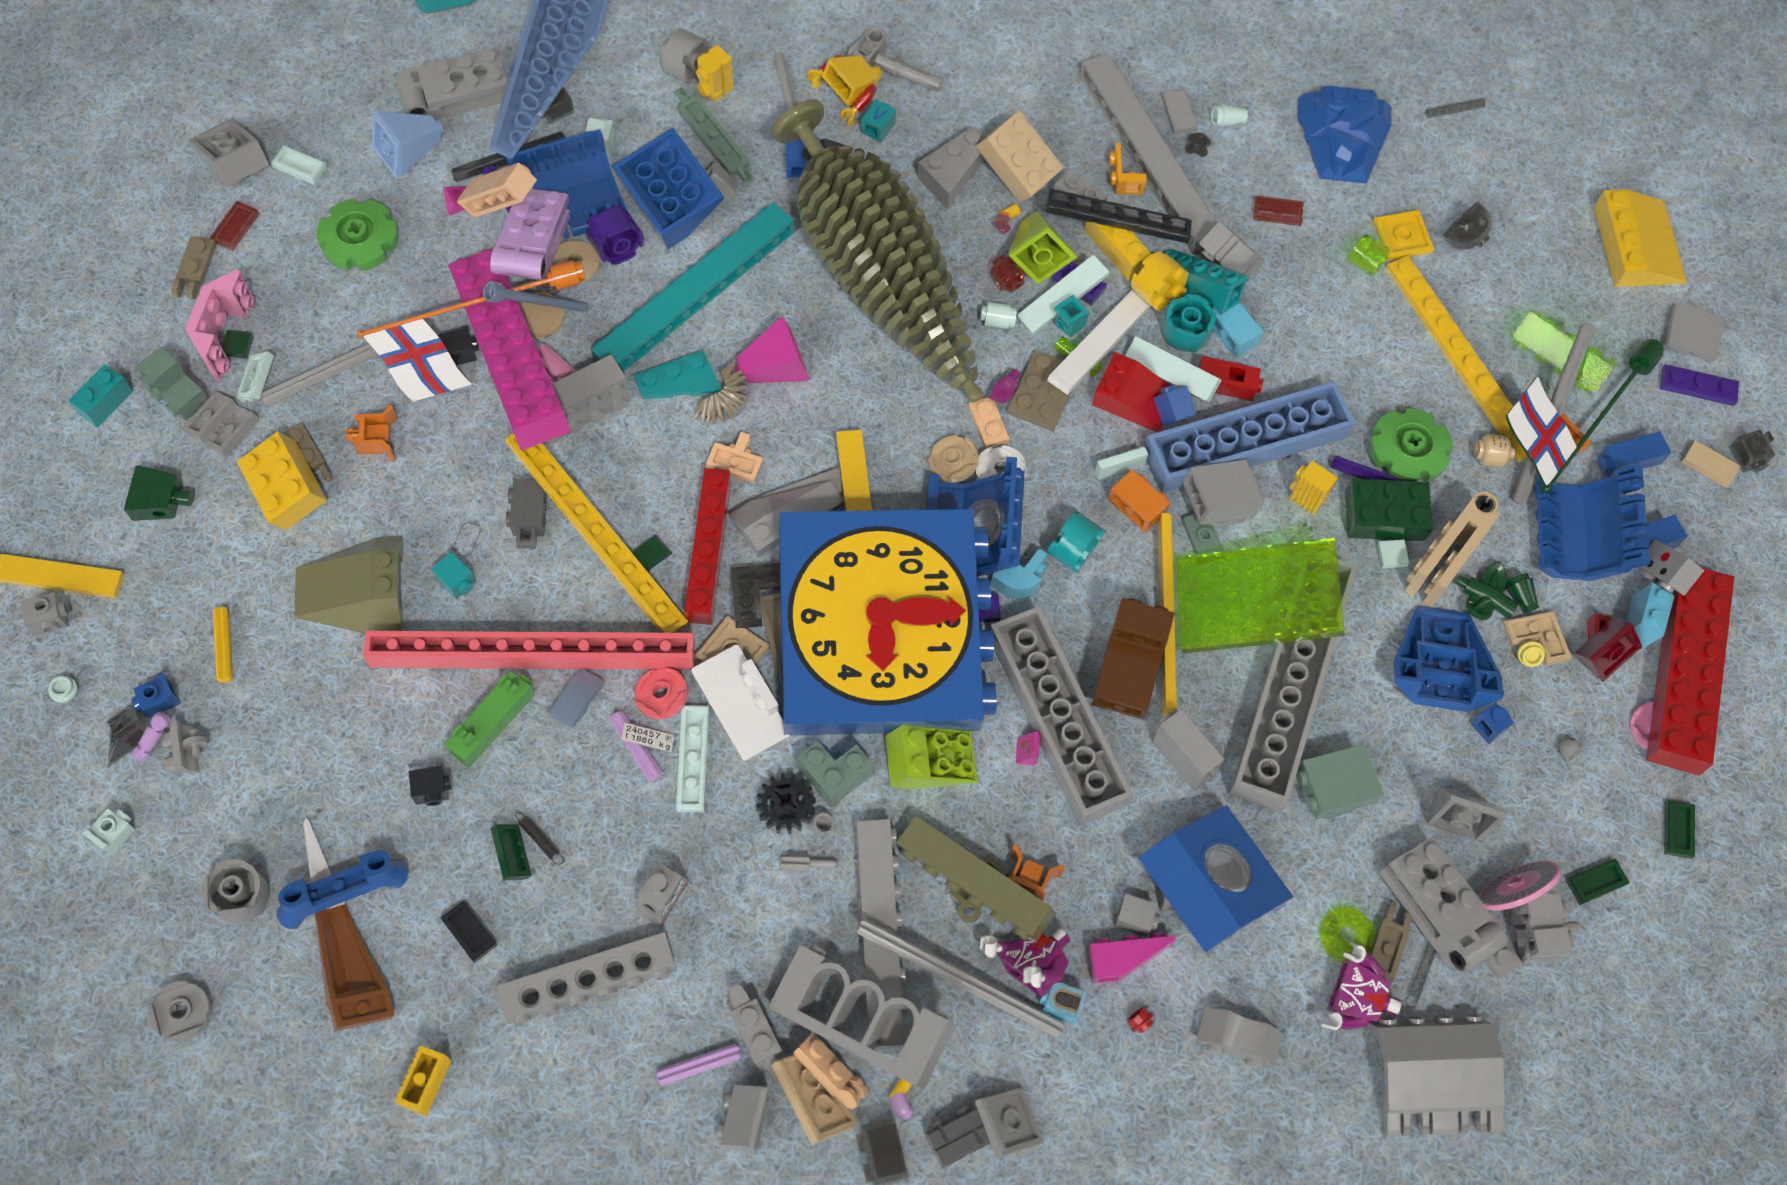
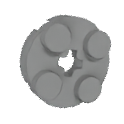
(195, 1019)

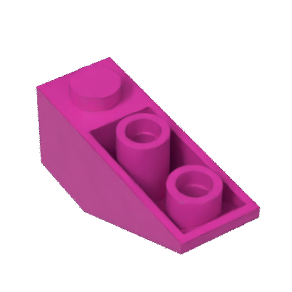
(1118, 959)

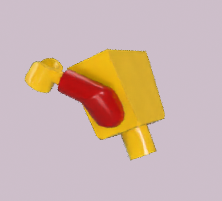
(851, 80)

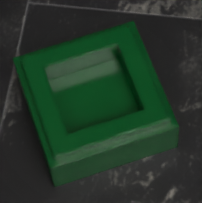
(237, 344)

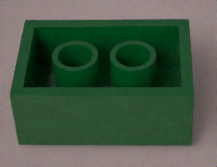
(1388, 510)

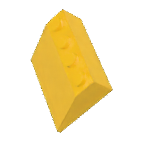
(1638, 239)

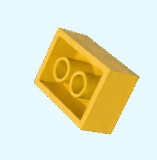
(281, 481)

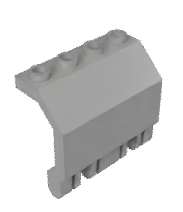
(1441, 1074)

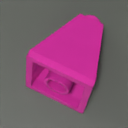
(773, 357)

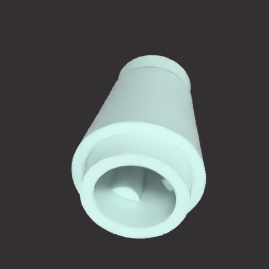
(1227, 115)

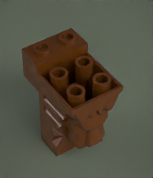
(1133, 658)

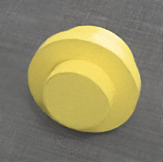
(1531, 653)

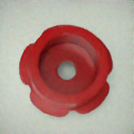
(1140, 1020)

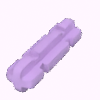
(151, 736)

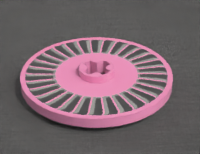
(1520, 885)

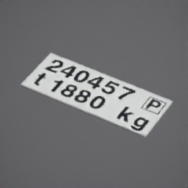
(647, 737)

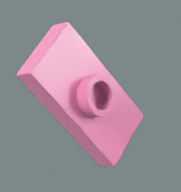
(555, 366)

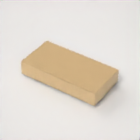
(1711, 464)

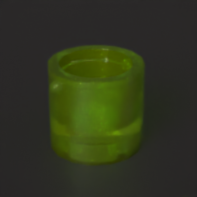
(1369, 255)

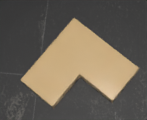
(1543, 629)

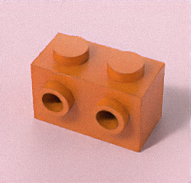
(1139, 500)

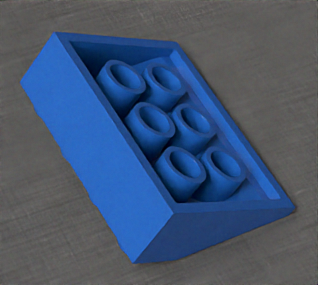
(669, 187)

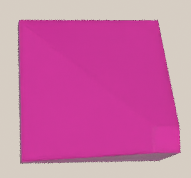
(451, 196)

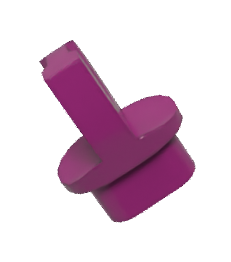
(1004, 388)

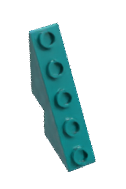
(1211, 281)

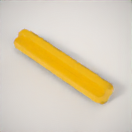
(222, 645)

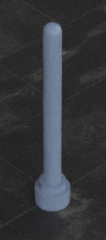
(496, 292)

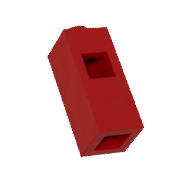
(1236, 379)

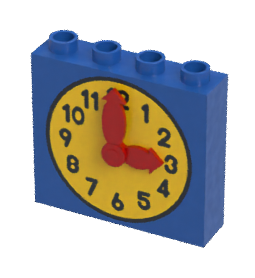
(883, 621)

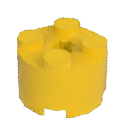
(1160, 280)

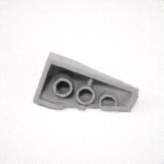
(760, 517)

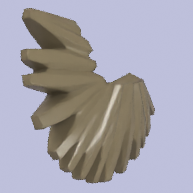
(724, 399)

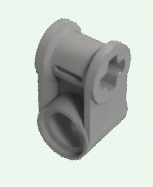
(870, 45)

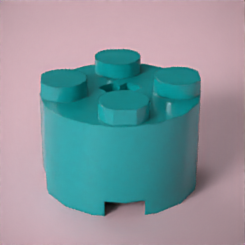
(1188, 323)
(1076, 541)

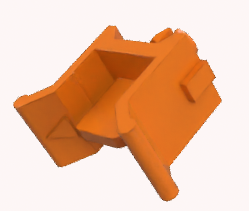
(373, 433)
(1032, 874)

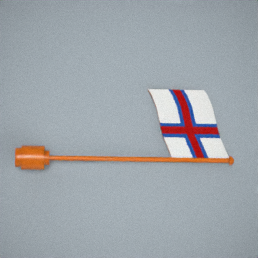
(420, 357)

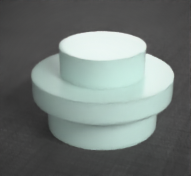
(62, 689)

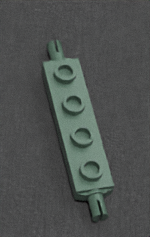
(713, 135)

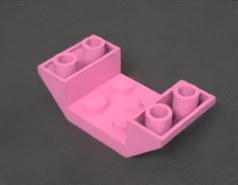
(215, 301)

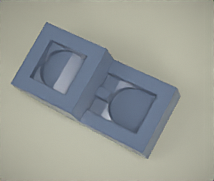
(575, 698)

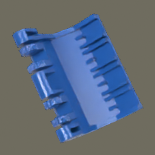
(578, 169)
(1590, 527)

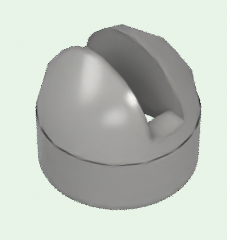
(1570, 748)
(822, 819)

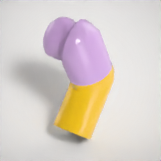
(899, 1100)

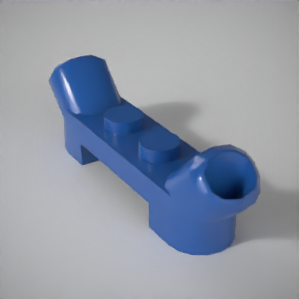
(305, 899)

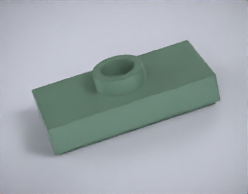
(1202, 537)

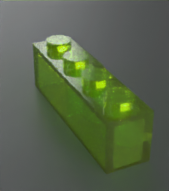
(1554, 346)

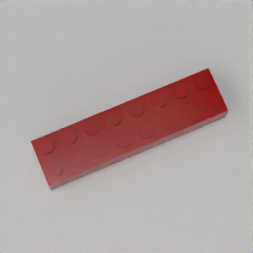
(1691, 676)

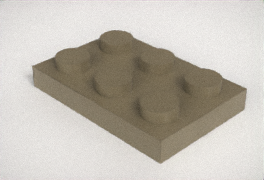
(1035, 397)

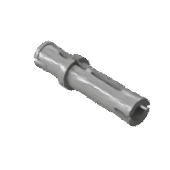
(906, 71)

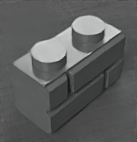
(957, 1137)

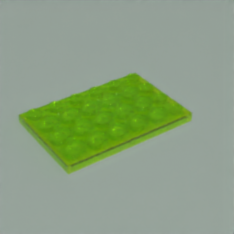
(1259, 596)

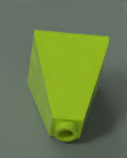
(1040, 248)

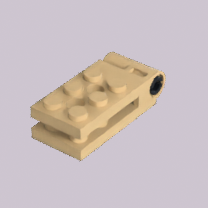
(1465, 531)

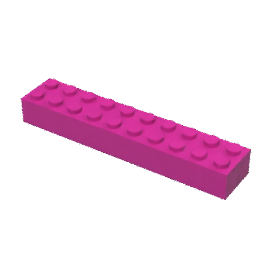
(510, 355)

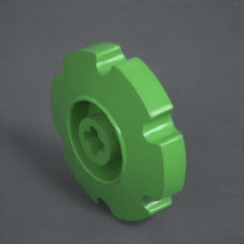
(357, 234)
(1411, 445)

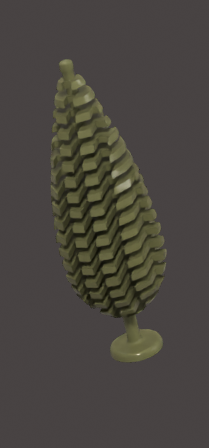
(880, 248)

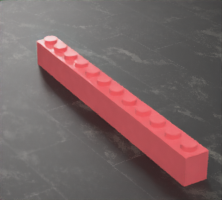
(529, 650)

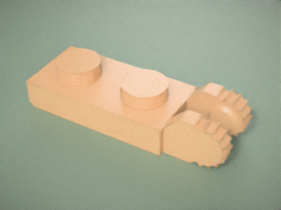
(830, 1071)

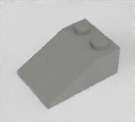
(230, 152)
(1464, 814)

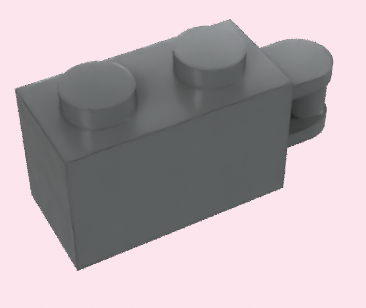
(527, 512)

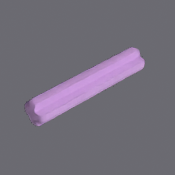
(638, 752)
(698, 1064)

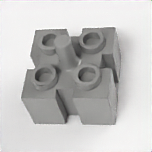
(1230, 251)
(1541, 929)

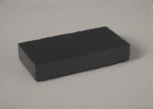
(468, 931)

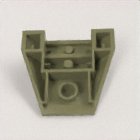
(353, 587)

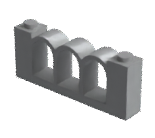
(922, 1046)

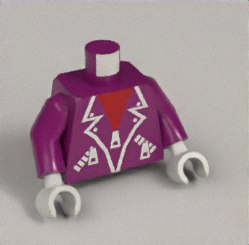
(1031, 962)
(1360, 993)

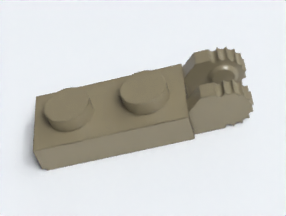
(194, 266)
(308, 450)
(1391, 941)

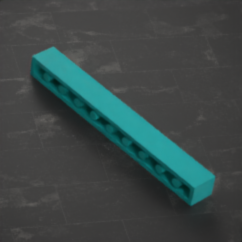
(695, 288)

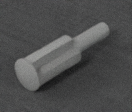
(802, 863)

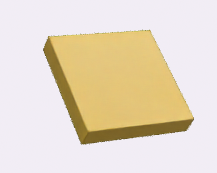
(1403, 234)

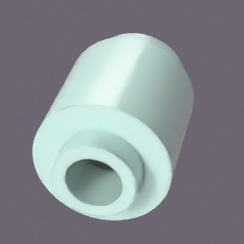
(998, 315)

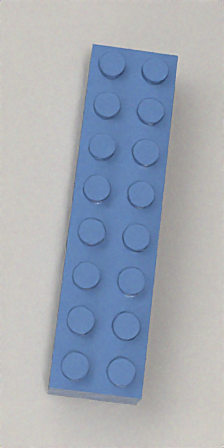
(1251, 434)

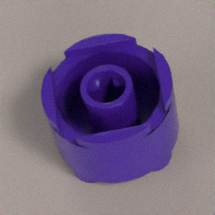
(614, 235)

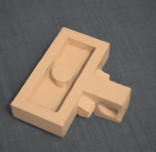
(736, 459)

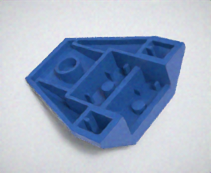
(1446, 662)

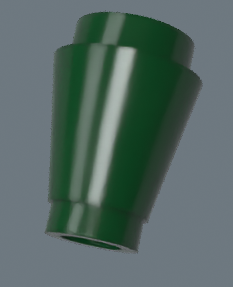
(1524, 592)

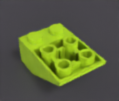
(930, 757)

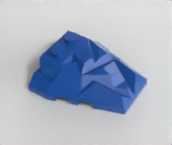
(1344, 131)

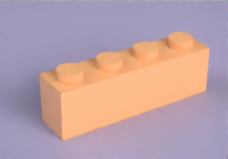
(497, 190)

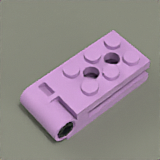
(531, 235)

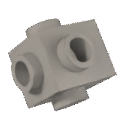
(45, 613)

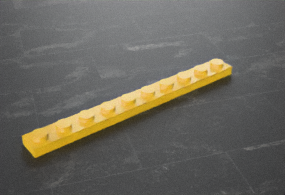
(1455, 347)
(600, 537)

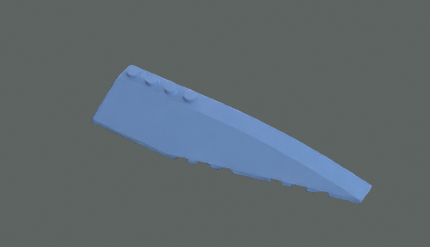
(553, 36)

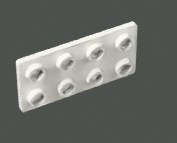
(741, 701)

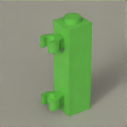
(490, 718)

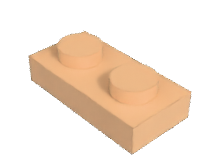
(988, 423)

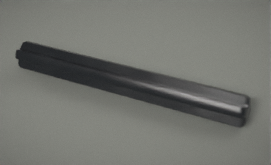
(497, 160)

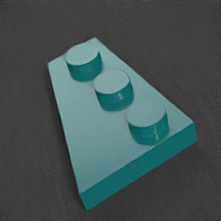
(683, 376)

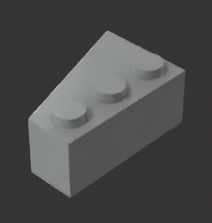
(952, 166)

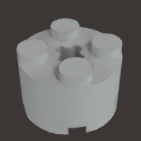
(681, 55)
(225, 880)

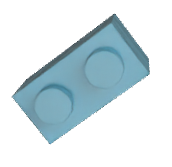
(1237, 330)
(1650, 613)

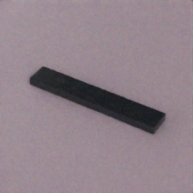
(1118, 216)

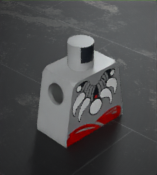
(660, 893)

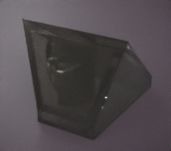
(125, 733)

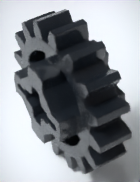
(778, 812)

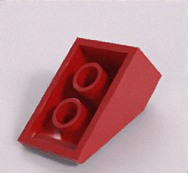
(1130, 392)

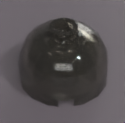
(1471, 228)

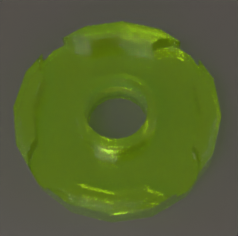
(1345, 918)

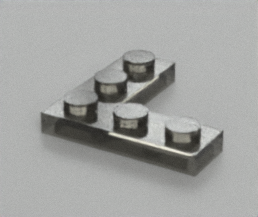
(746, 594)

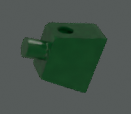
(155, 495)

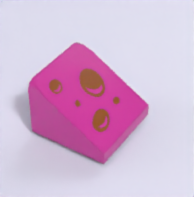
(1028, 749)

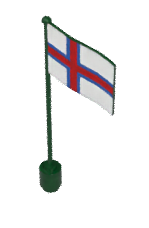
(1544, 432)

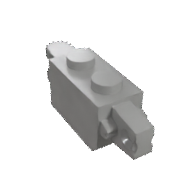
(754, 1031)

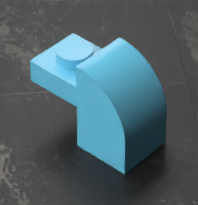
(1021, 581)

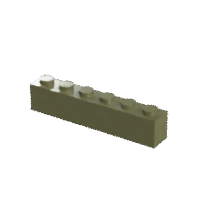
(975, 878)

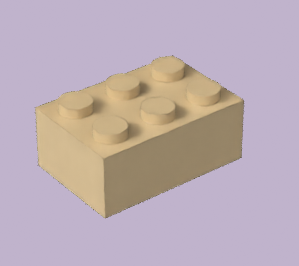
(1019, 156)

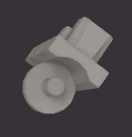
(185, 748)

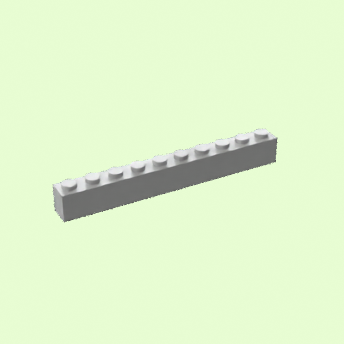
(1146, 146)

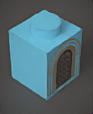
(1063, 1002)

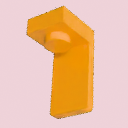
(1125, 183)

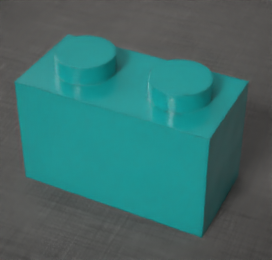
(100, 396)

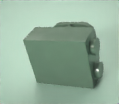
(1339, 782)

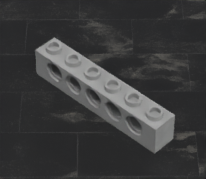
(514, 992)

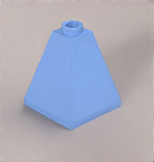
(403, 138)

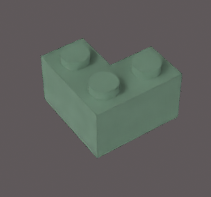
(169, 383)
(833, 777)

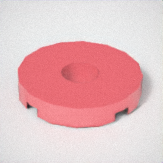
(667, 705)

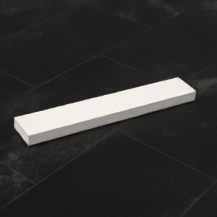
(1099, 342)

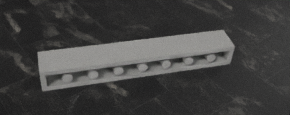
(878, 905)

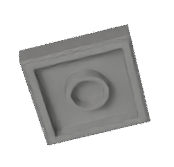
(1009, 1122)

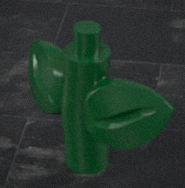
(1488, 593)

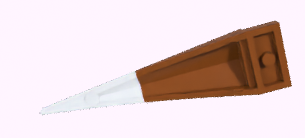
(350, 977)

